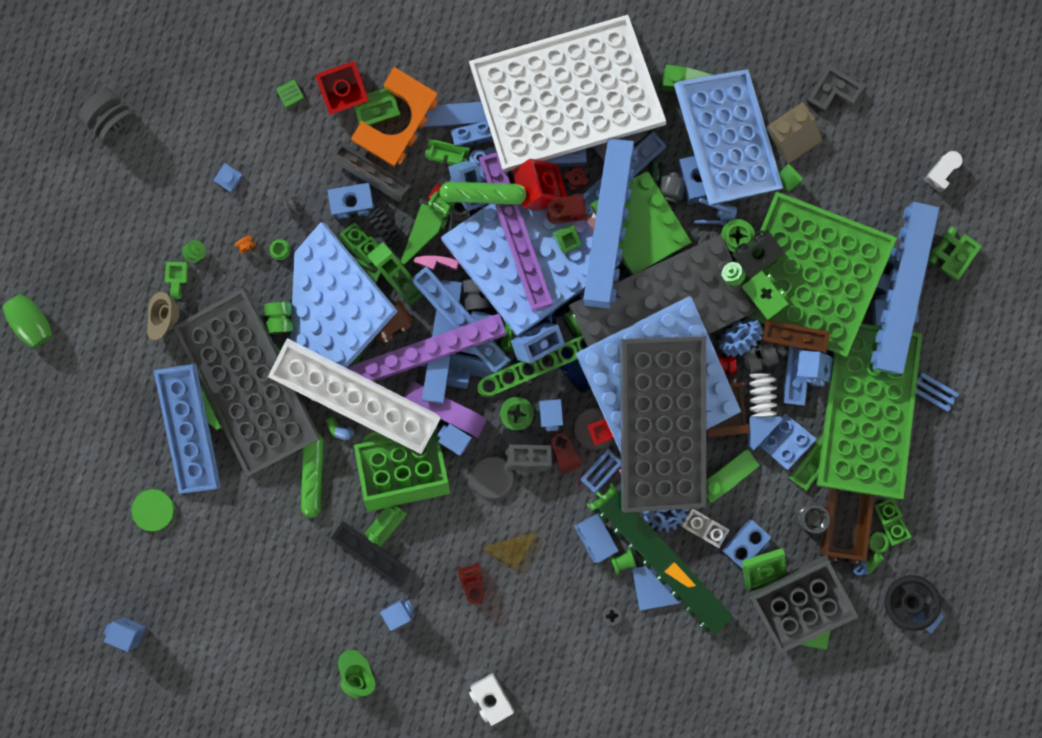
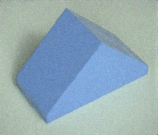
(760, 428)

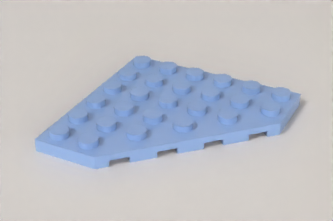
(334, 300)

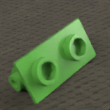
(440, 150)
(385, 524)

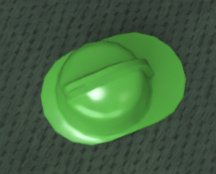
(355, 674)

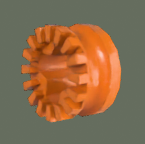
(245, 244)

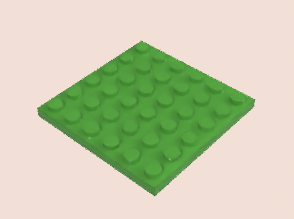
(825, 270)

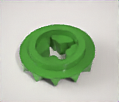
(730, 229)
(511, 405)

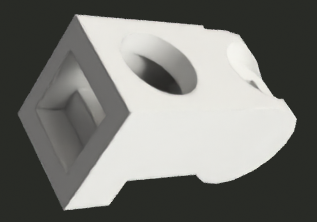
(942, 169)

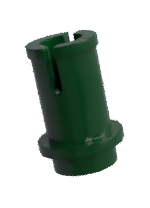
(656, 171)

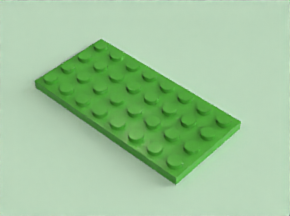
(868, 421)

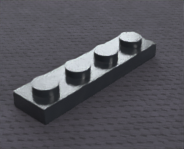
(371, 554)

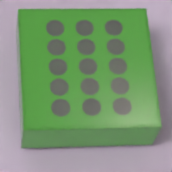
(290, 93)

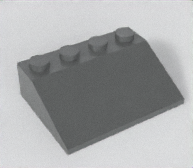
(803, 604)

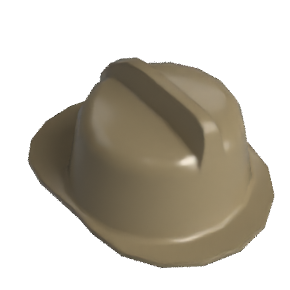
(162, 315)

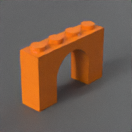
(392, 147)

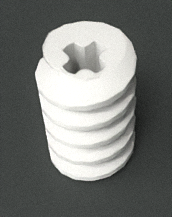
(763, 395)

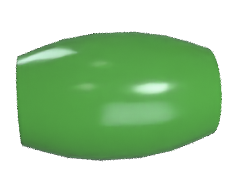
(27, 321)

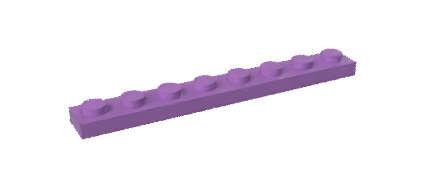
(518, 239)
(431, 349)

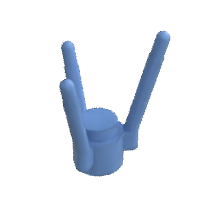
(724, 212)

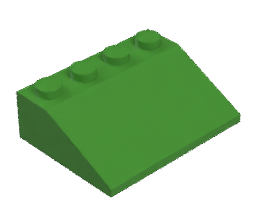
(651, 227)
(398, 474)

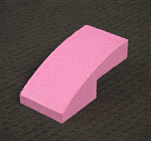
(432, 261)

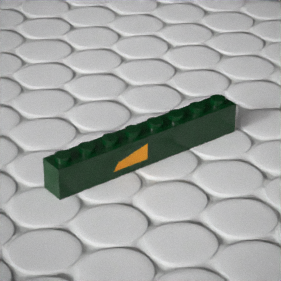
(666, 563)

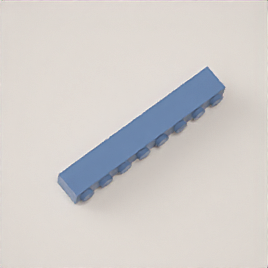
(609, 224)
(905, 288)

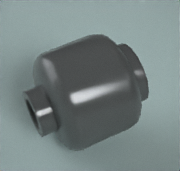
(672, 188)

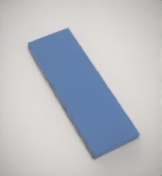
(187, 428)

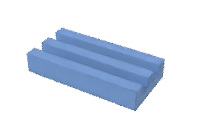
(950, 401)
(597, 475)

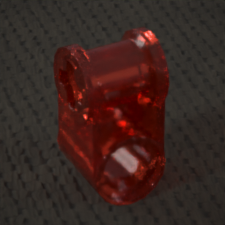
(568, 208)
(567, 456)
(471, 581)

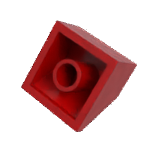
(342, 87)
(541, 182)

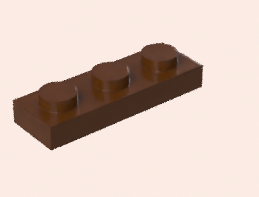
(795, 336)

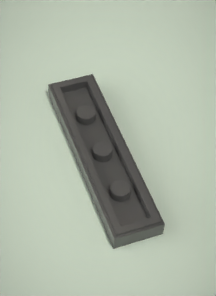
(370, 172)

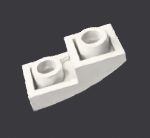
(705, 527)

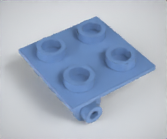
(787, 442)

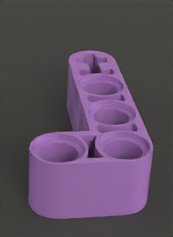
(449, 411)

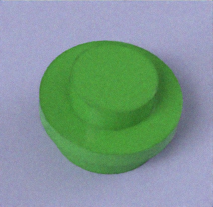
(280, 249)

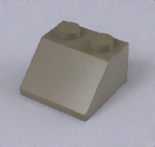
(794, 133)

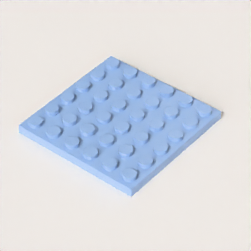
(486, 258)
(680, 319)

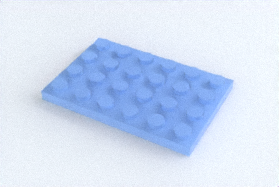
(728, 136)

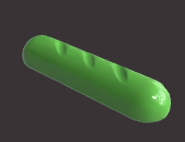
(483, 193)
(312, 479)

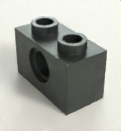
(770, 252)

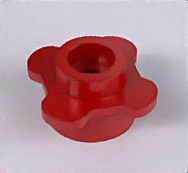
(577, 172)

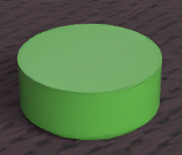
(878, 542)

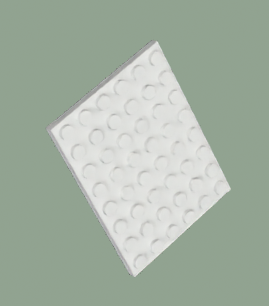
(567, 93)

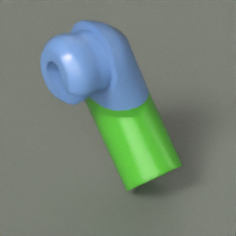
(338, 431)
(869, 565)

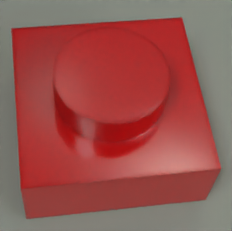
(600, 432)

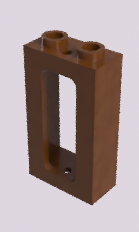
(862, 529)

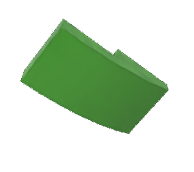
(358, 242)
(892, 522)

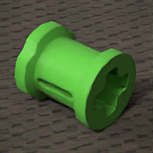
(434, 203)
(623, 561)

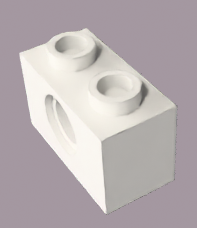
(490, 686)

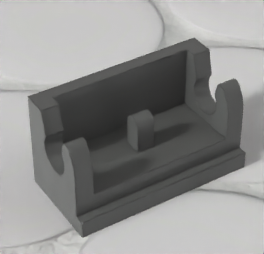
(528, 457)

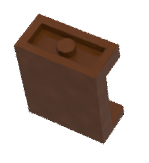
(736, 424)

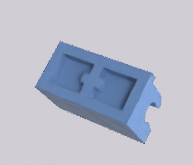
(596, 538)

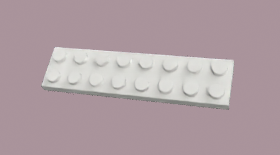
(354, 396)

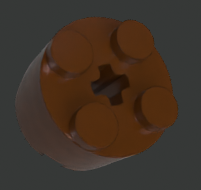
(399, 322)

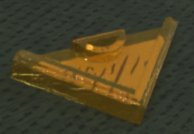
(511, 550)

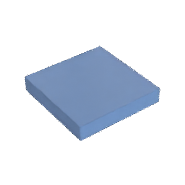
(650, 590)

